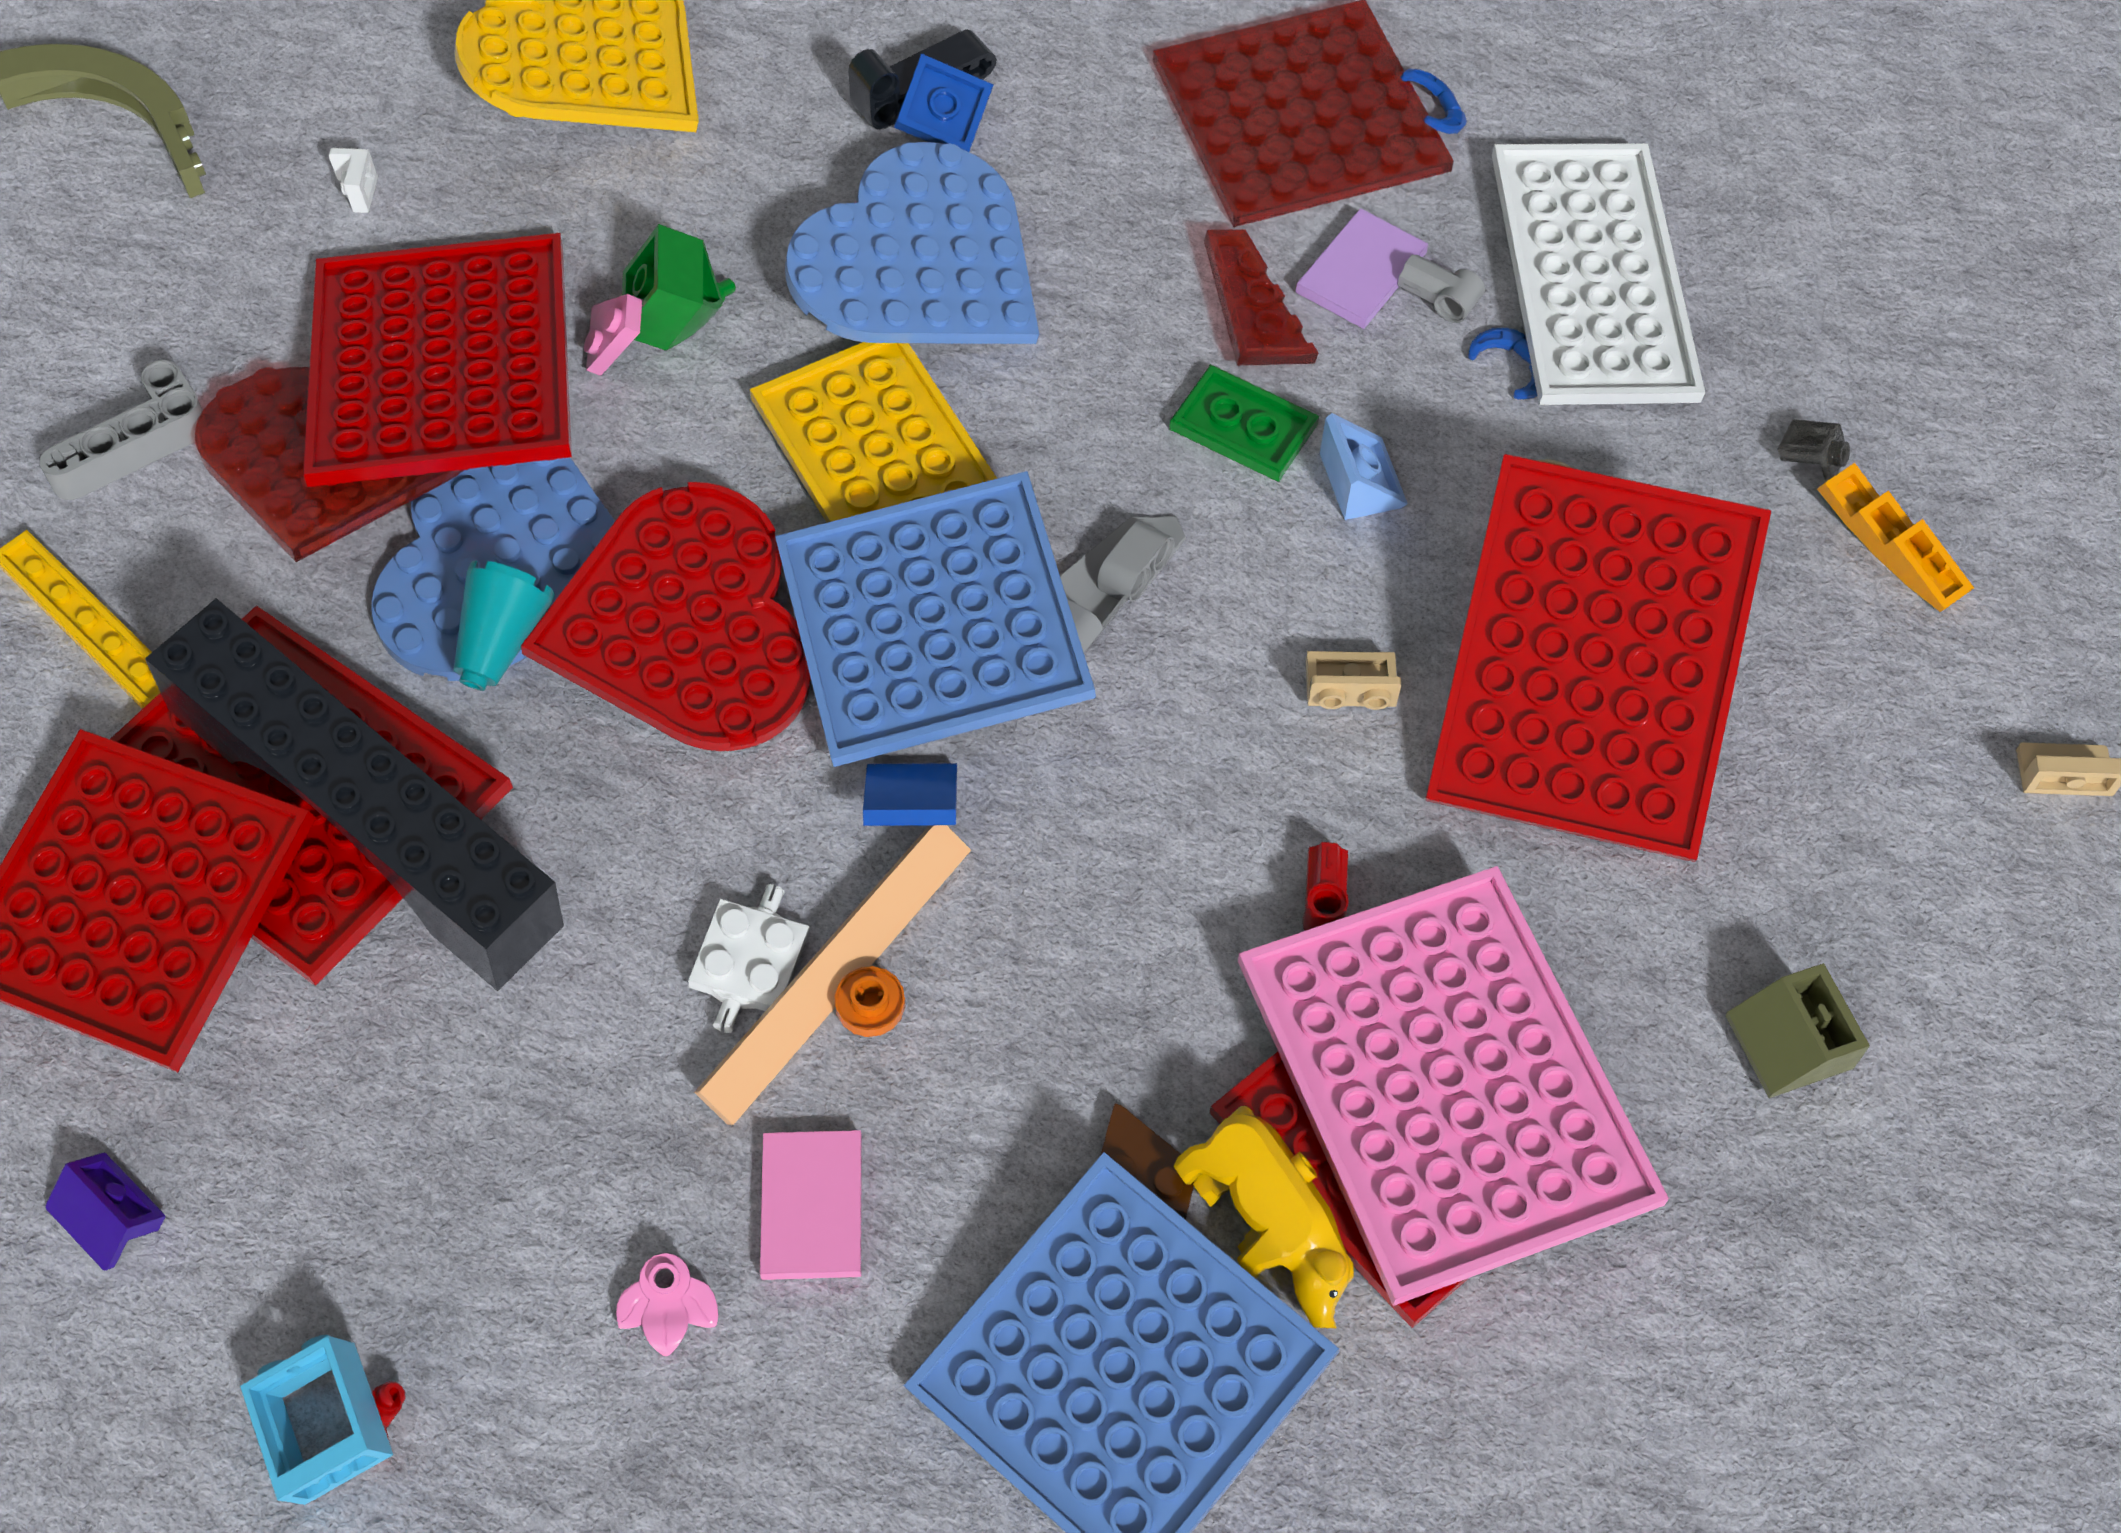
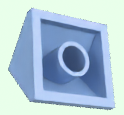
(1359, 469)

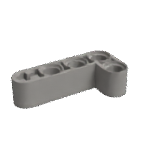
(127, 439)

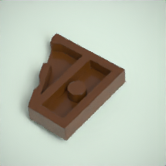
(1147, 1159)

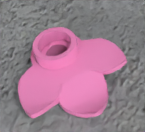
(666, 1310)

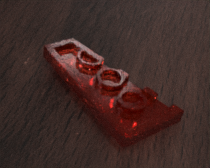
(1252, 305)

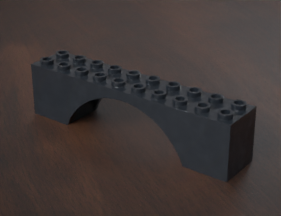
(433, 850)

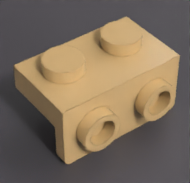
(1352, 679)

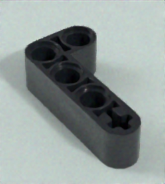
(880, 89)

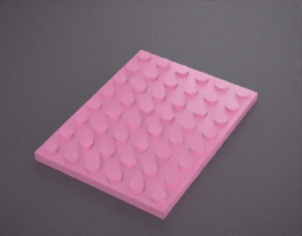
(1449, 1084)

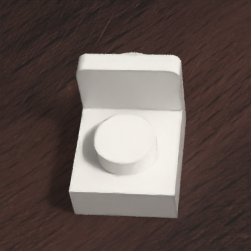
(357, 176)

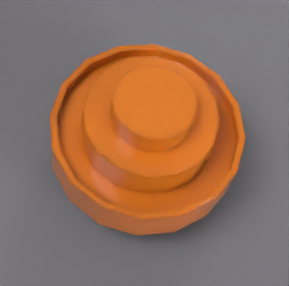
(869, 1001)

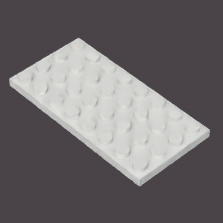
(1596, 275)

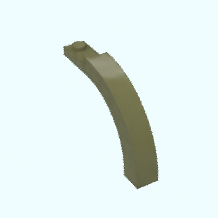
(98, 74)

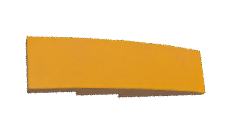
(1889, 534)

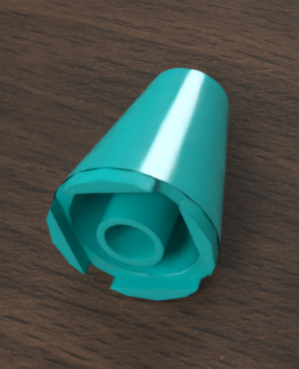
(495, 620)

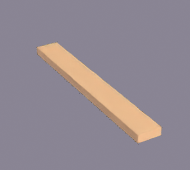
(812, 992)

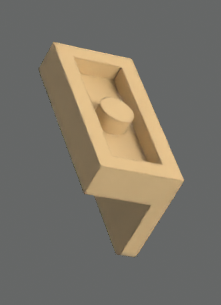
(2068, 769)

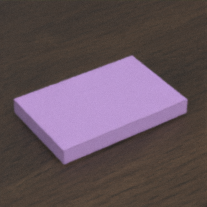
(1360, 268)

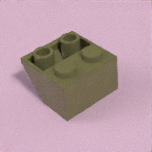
(1798, 1031)

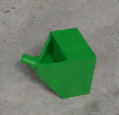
(675, 287)

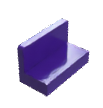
(102, 1208)

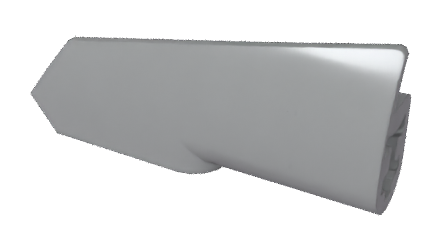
(1118, 571)

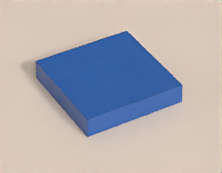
(943, 104)
(910, 794)

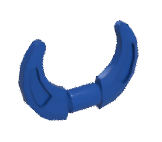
(1454, 117)
(1506, 339)

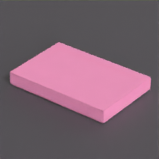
(811, 1205)

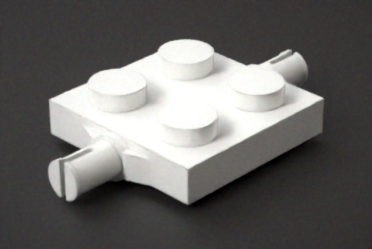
(748, 956)

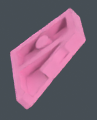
(611, 331)

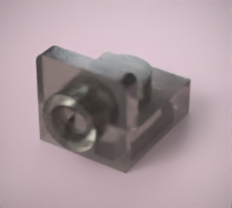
(1815, 444)

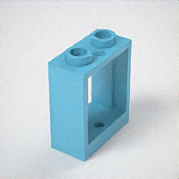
(369, 1445)

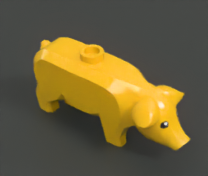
(1280, 1205)

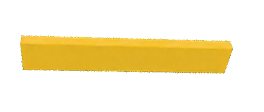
(80, 615)

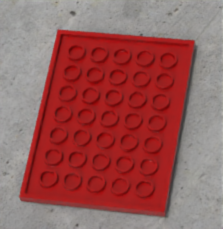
(438, 360)
(1599, 657)
(331, 888)

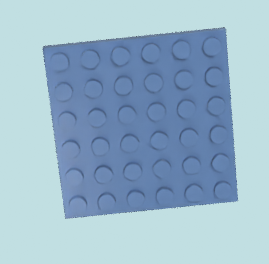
(933, 618)
(1121, 1364)

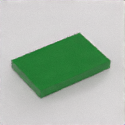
(1244, 423)

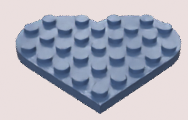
(918, 255)
(518, 515)

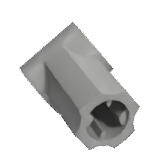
(1451, 292)

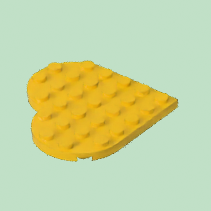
(582, 61)

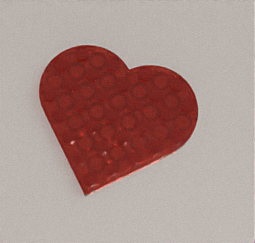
(256, 450)

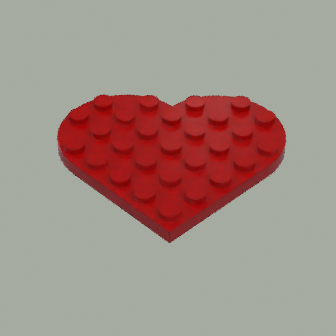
(683, 621)

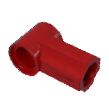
(1325, 884)

